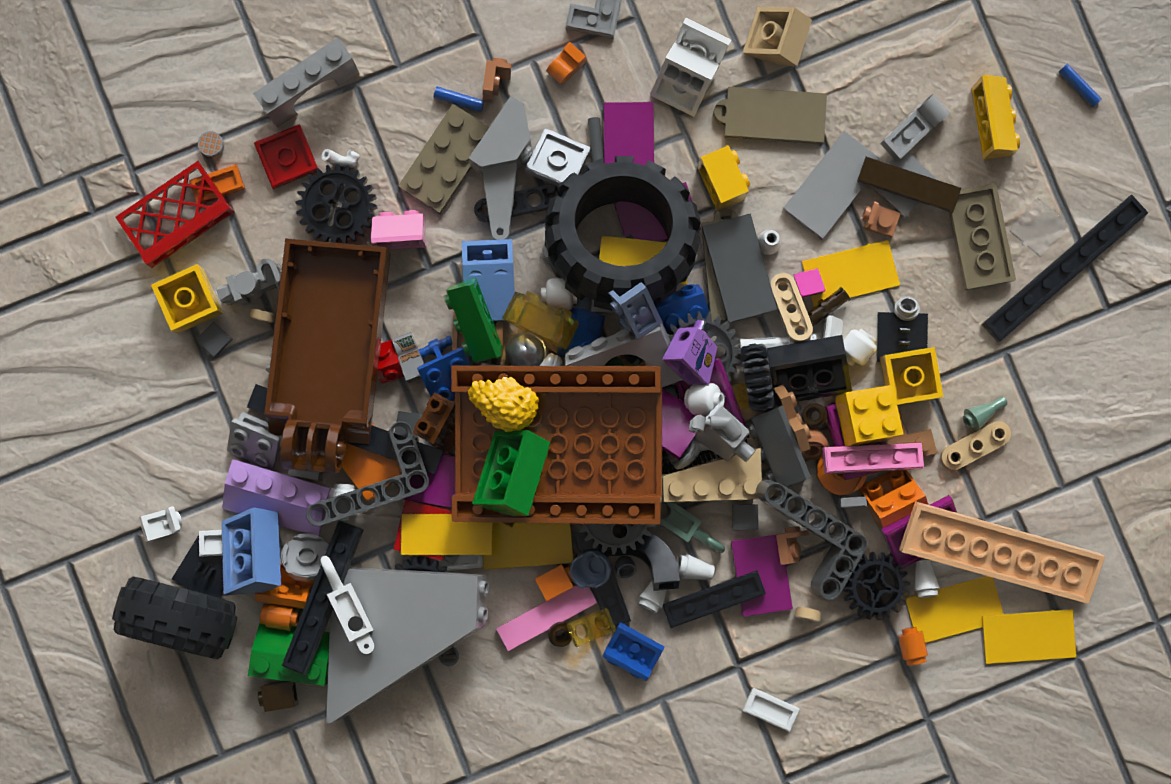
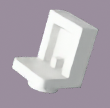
(160, 524)

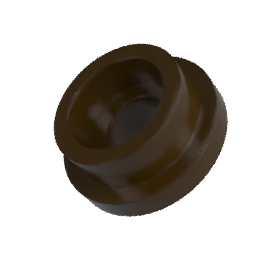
(807, 412)
(562, 640)

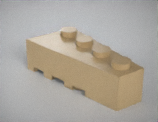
(714, 481)

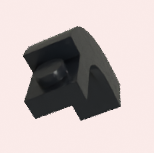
(657, 558)

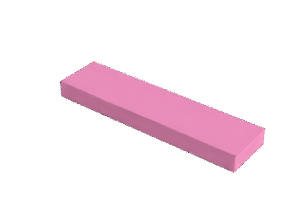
(872, 458)
(545, 615)

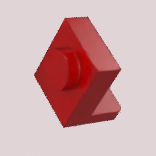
(389, 366)

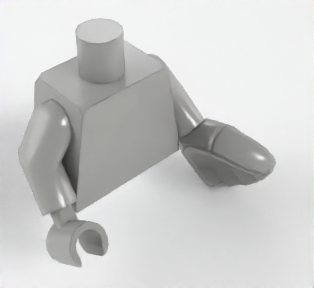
(717, 433)

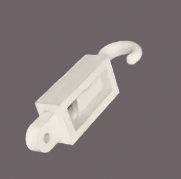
(346, 606)

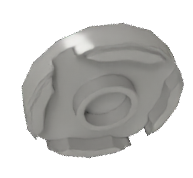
(303, 556)

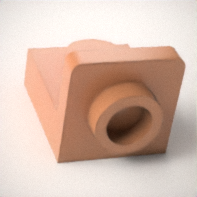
(880, 219)
(788, 546)

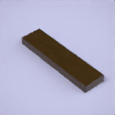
(909, 184)

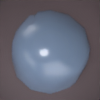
(590, 569)

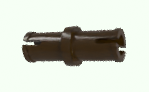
(827, 306)

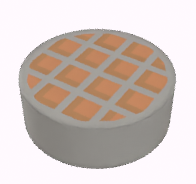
(211, 144)

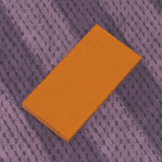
(367, 468)

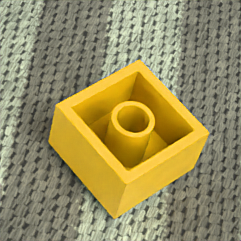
(723, 177)
(187, 299)
(913, 375)
(869, 416)

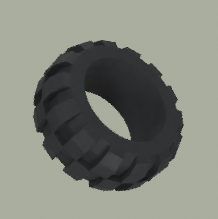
(609, 184)

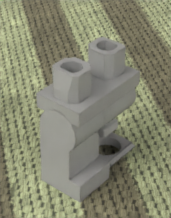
(250, 285)

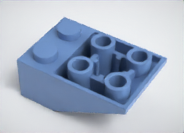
(493, 267)

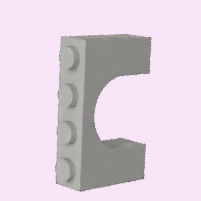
(325, 64)
(649, 347)

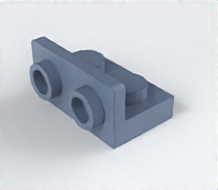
(636, 311)

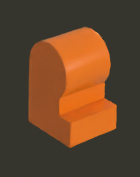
(566, 64)

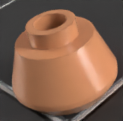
(816, 444)

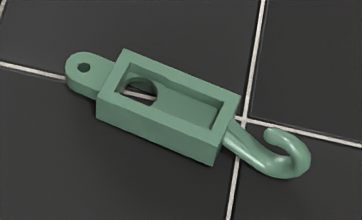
(686, 526)

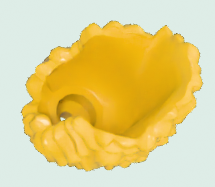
(504, 403)

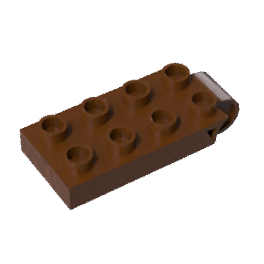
(326, 350)

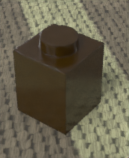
(278, 696)

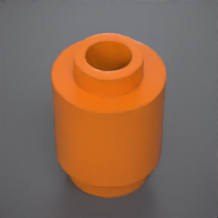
(279, 616)
(913, 646)

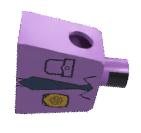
(692, 354)

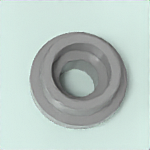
(907, 303)

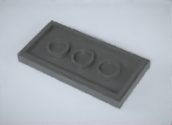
(739, 268)

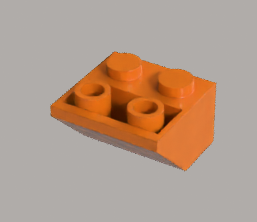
(892, 496)

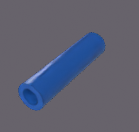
(1080, 85)
(458, 99)

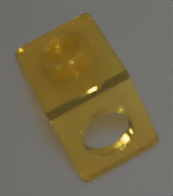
(596, 626)

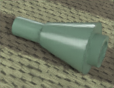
(977, 416)

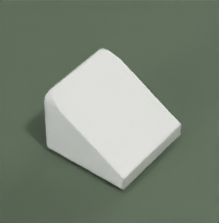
(832, 327)

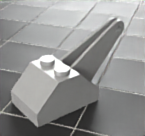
(498, 159)

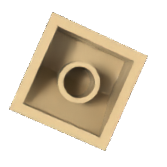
(777, 35)

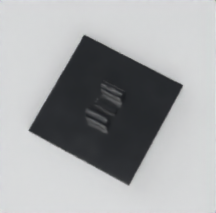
(900, 335)
(201, 573)

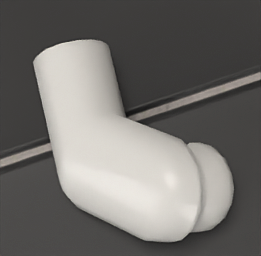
(334, 158)

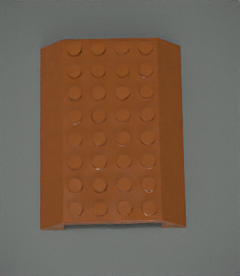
(600, 451)

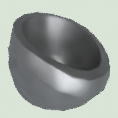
(526, 350)

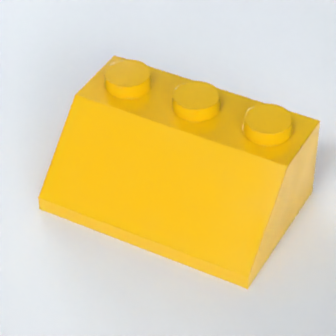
(995, 117)

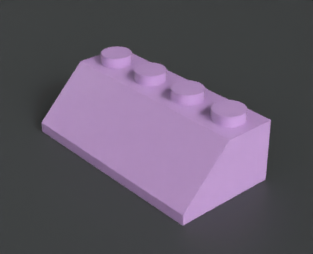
(269, 490)

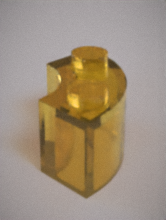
(534, 316)

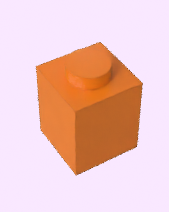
(555, 582)

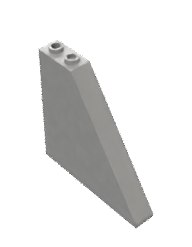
(412, 623)

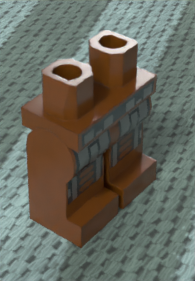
(435, 424)

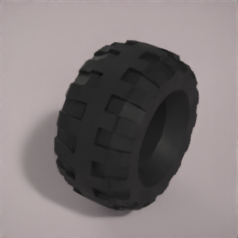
(174, 617)

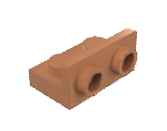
(494, 71)

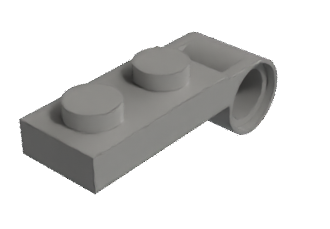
(914, 127)

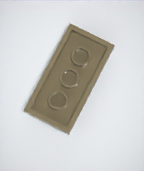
(444, 159)
(981, 238)

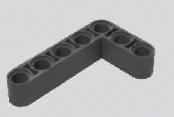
(378, 488)
(819, 526)

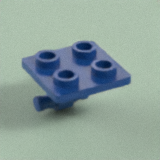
(437, 373)

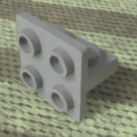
(253, 442)

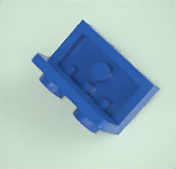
(684, 301)
(588, 330)
(633, 651)

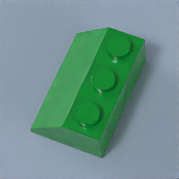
(473, 320)
(511, 472)
(269, 653)

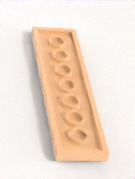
(1001, 552)

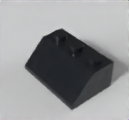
(824, 360)

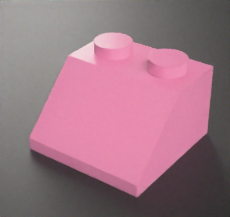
(399, 231)

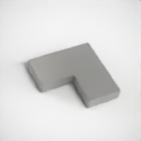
(595, 21)

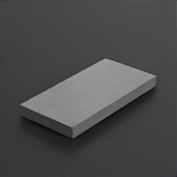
(830, 186)

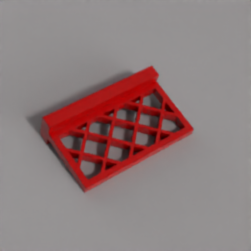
(185, 233)

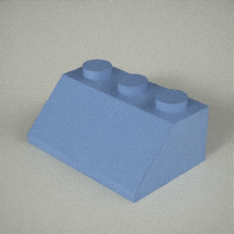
(251, 552)

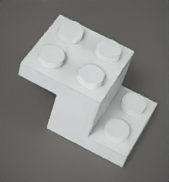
(690, 67)

